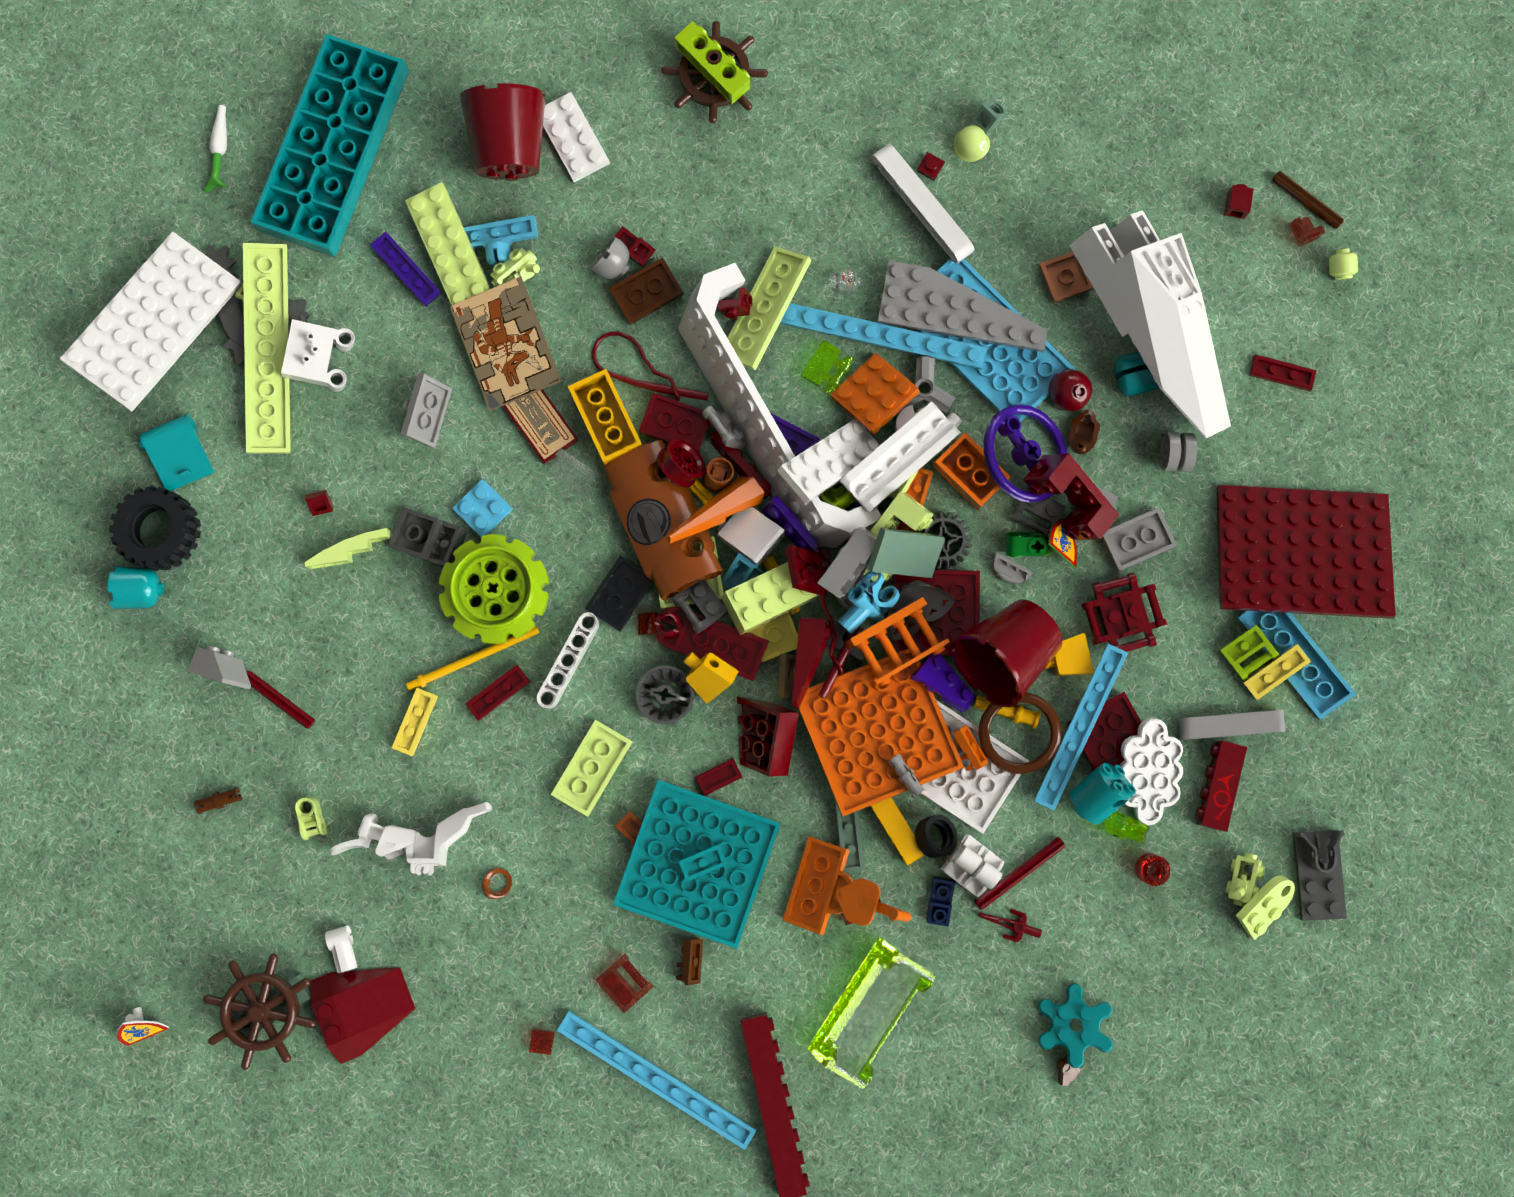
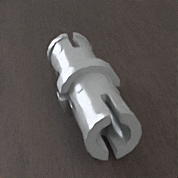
(906, 775)

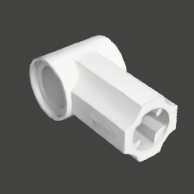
(340, 944)

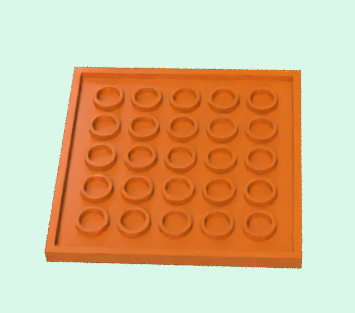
(867, 726)

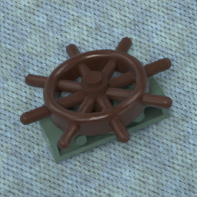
(274, 1004)

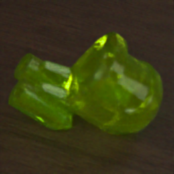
(1125, 827)

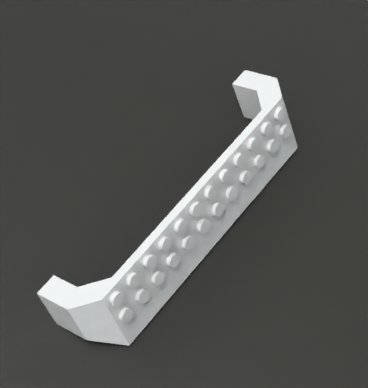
(741, 400)

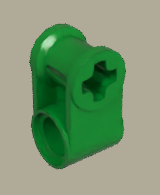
(1022, 544)

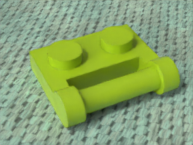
(1245, 646)

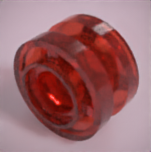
(1161, 873)

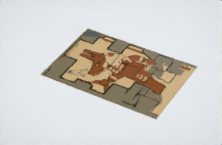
(505, 343)

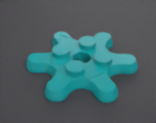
(1060, 1032)

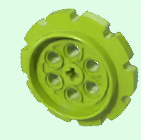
(473, 560)

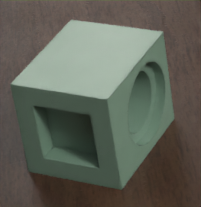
(989, 115)

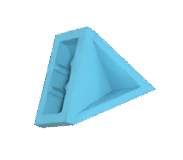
(741, 571)

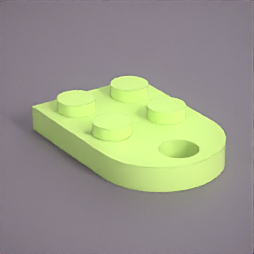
(1266, 906)

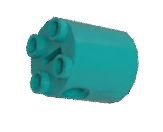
(1101, 793)

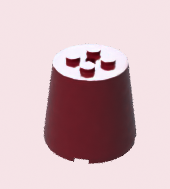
(504, 129)
(1007, 651)

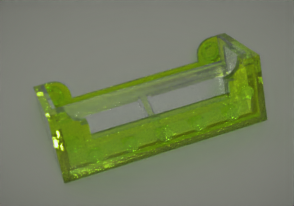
(869, 1012)

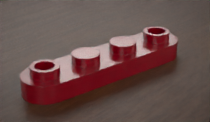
(740, 466)

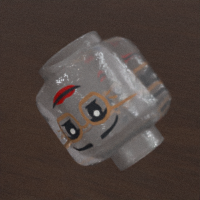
(844, 281)

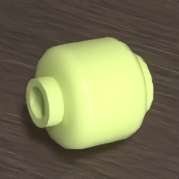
(1343, 264)

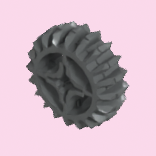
(962, 538)

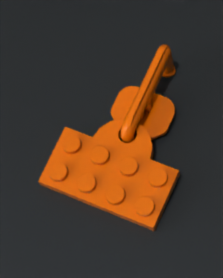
(826, 889)

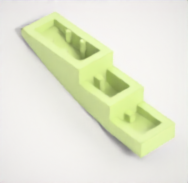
(342, 552)

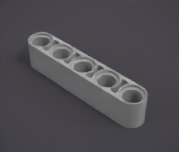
(1231, 724)

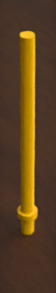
(422, 680)

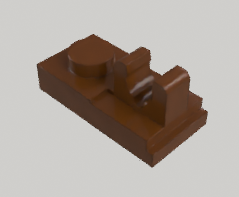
(691, 961)

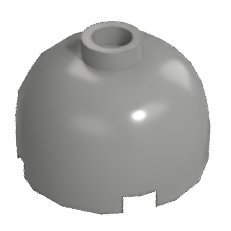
(612, 260)

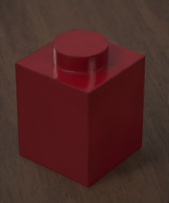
(1238, 201)

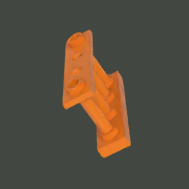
(897, 621)

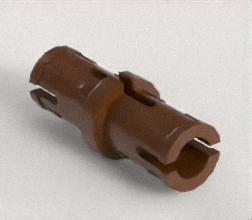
(217, 800)

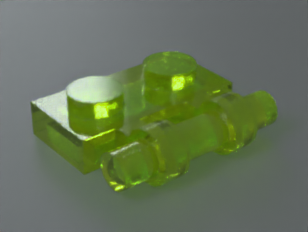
(822, 362)

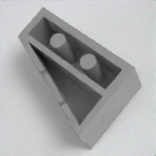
(849, 563)

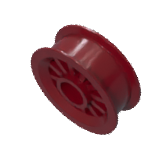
(681, 463)

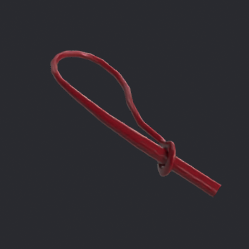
(673, 390)
(838, 663)

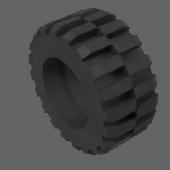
(131, 516)

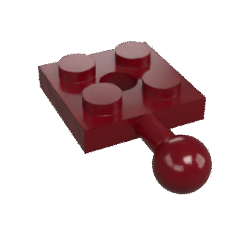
(805, 569)

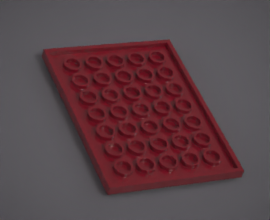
(1305, 551)

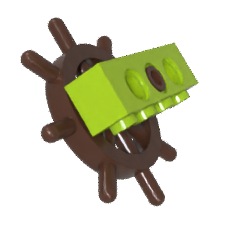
(714, 65)

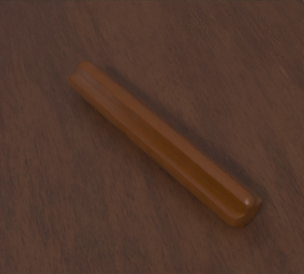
(1307, 199)

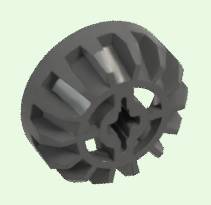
(645, 690)

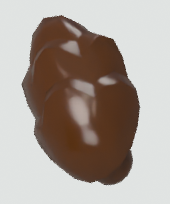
(1084, 432)

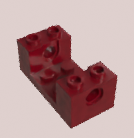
(1062, 474)

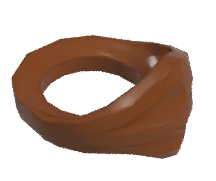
(486, 882)

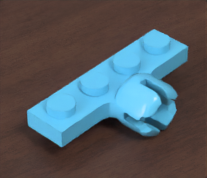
(499, 235)

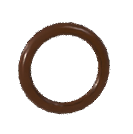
(1028, 767)

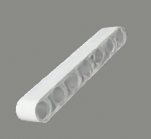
(923, 203)

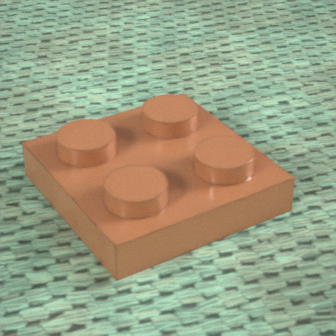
(1064, 277)

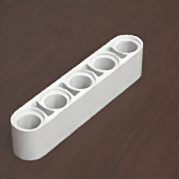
(568, 649)

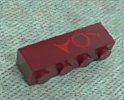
(1221, 785)

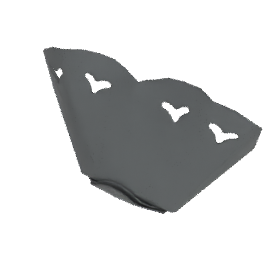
(912, 592)

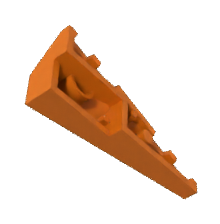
(734, 498)

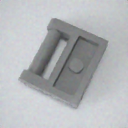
(722, 422)

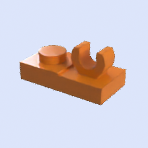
(966, 741)

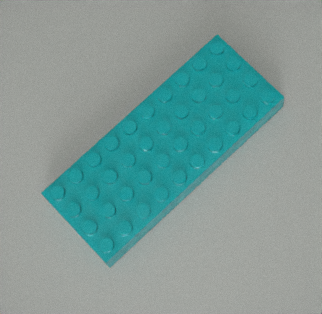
(330, 145)

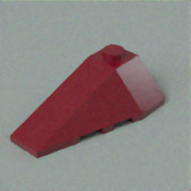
(810, 648)

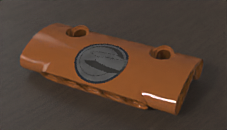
(650, 511)

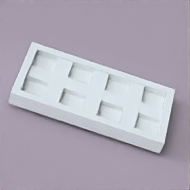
(573, 137)

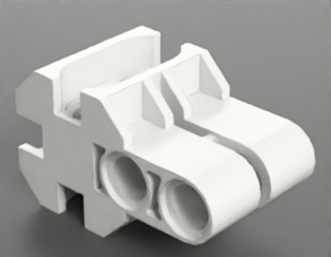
(973, 866)

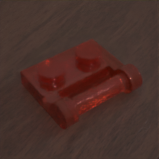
(617, 986)

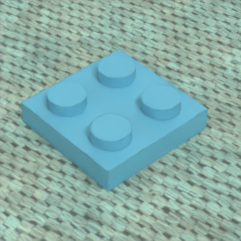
(482, 508)

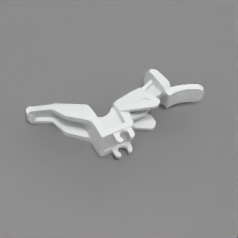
(419, 850)

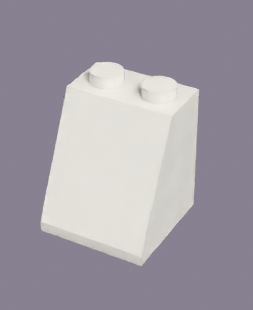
(751, 534)

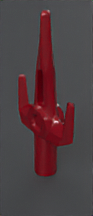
(1018, 926)

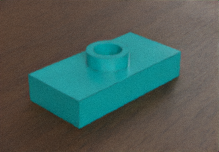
(702, 862)

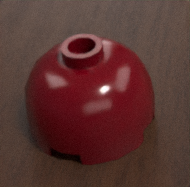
(1070, 390)

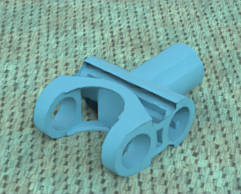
(864, 606)

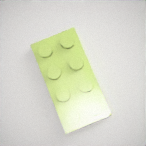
(591, 768)

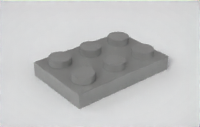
(1138, 539)

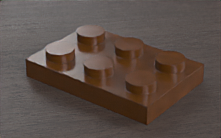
(646, 291)

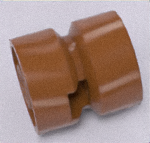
(717, 474)

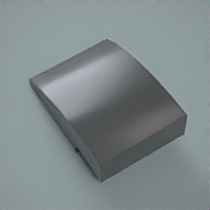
(426, 537)

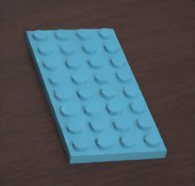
(1008, 373)

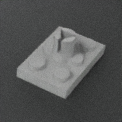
(425, 410)

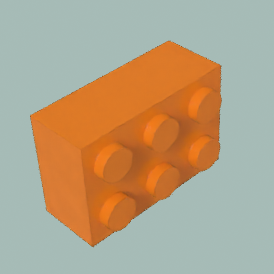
(966, 471)

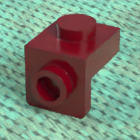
(737, 307)

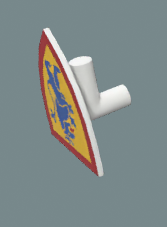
(137, 1029)

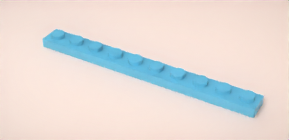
(884, 336)
(657, 1080)

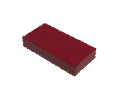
(718, 777)

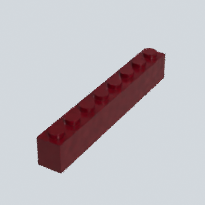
(773, 1105)

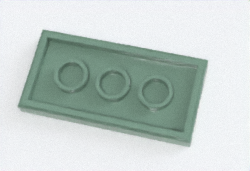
(905, 553)

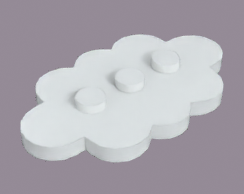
(1152, 769)

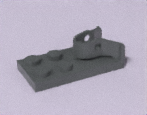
(1319, 875)

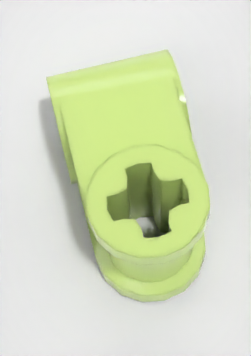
(311, 819)

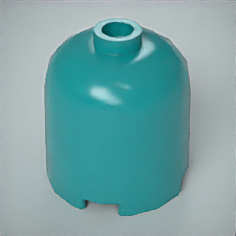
(134, 588)

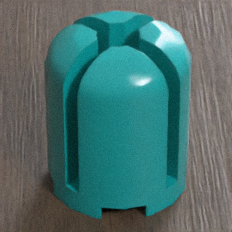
(1133, 375)

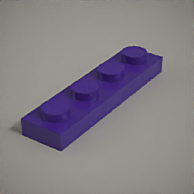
(405, 269)

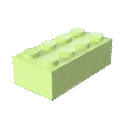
(764, 599)

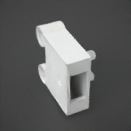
(310, 353)

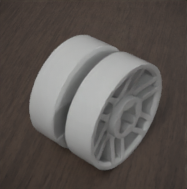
(1178, 451)

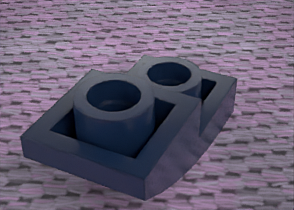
(940, 901)

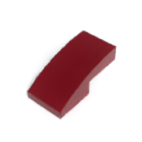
(638, 249)

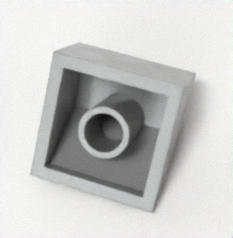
(219, 666)

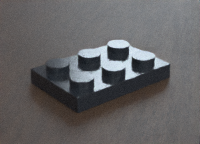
(620, 594)

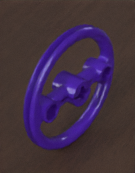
(1024, 451)

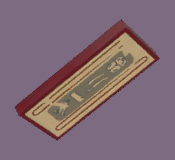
(541, 424)

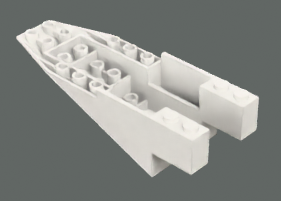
(1159, 303)

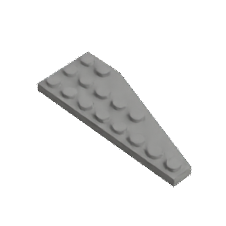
(936, 304)

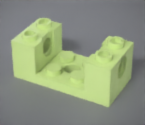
(907, 510)

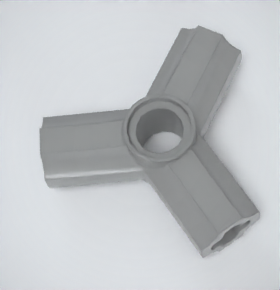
(925, 377)

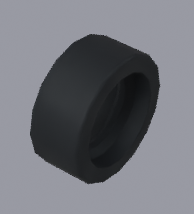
(948, 832)

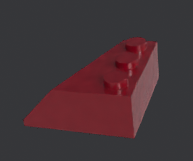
(766, 736)

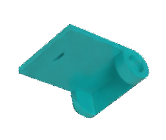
(176, 451)

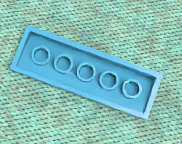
(1316, 682)

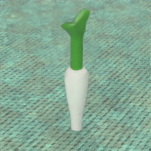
(218, 147)

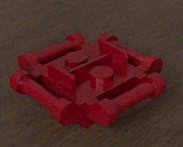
(1123, 613)

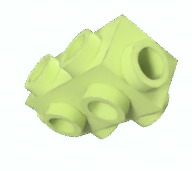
(519, 264)
(1244, 885)

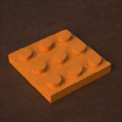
(875, 393)

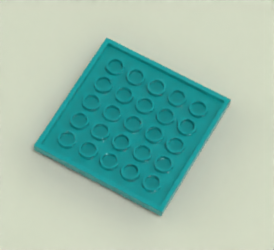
(683, 825)

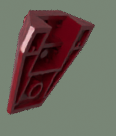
(359, 1008)

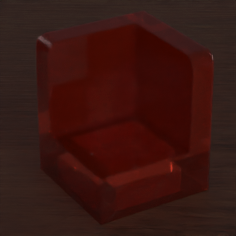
(1305, 231)

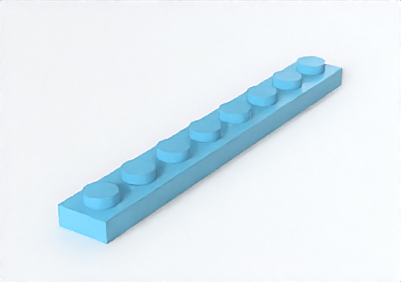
(1080, 726)

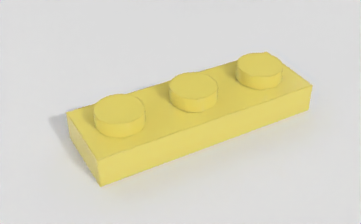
(1277, 671)
(414, 722)

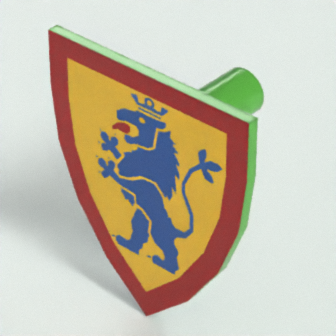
(1062, 544)

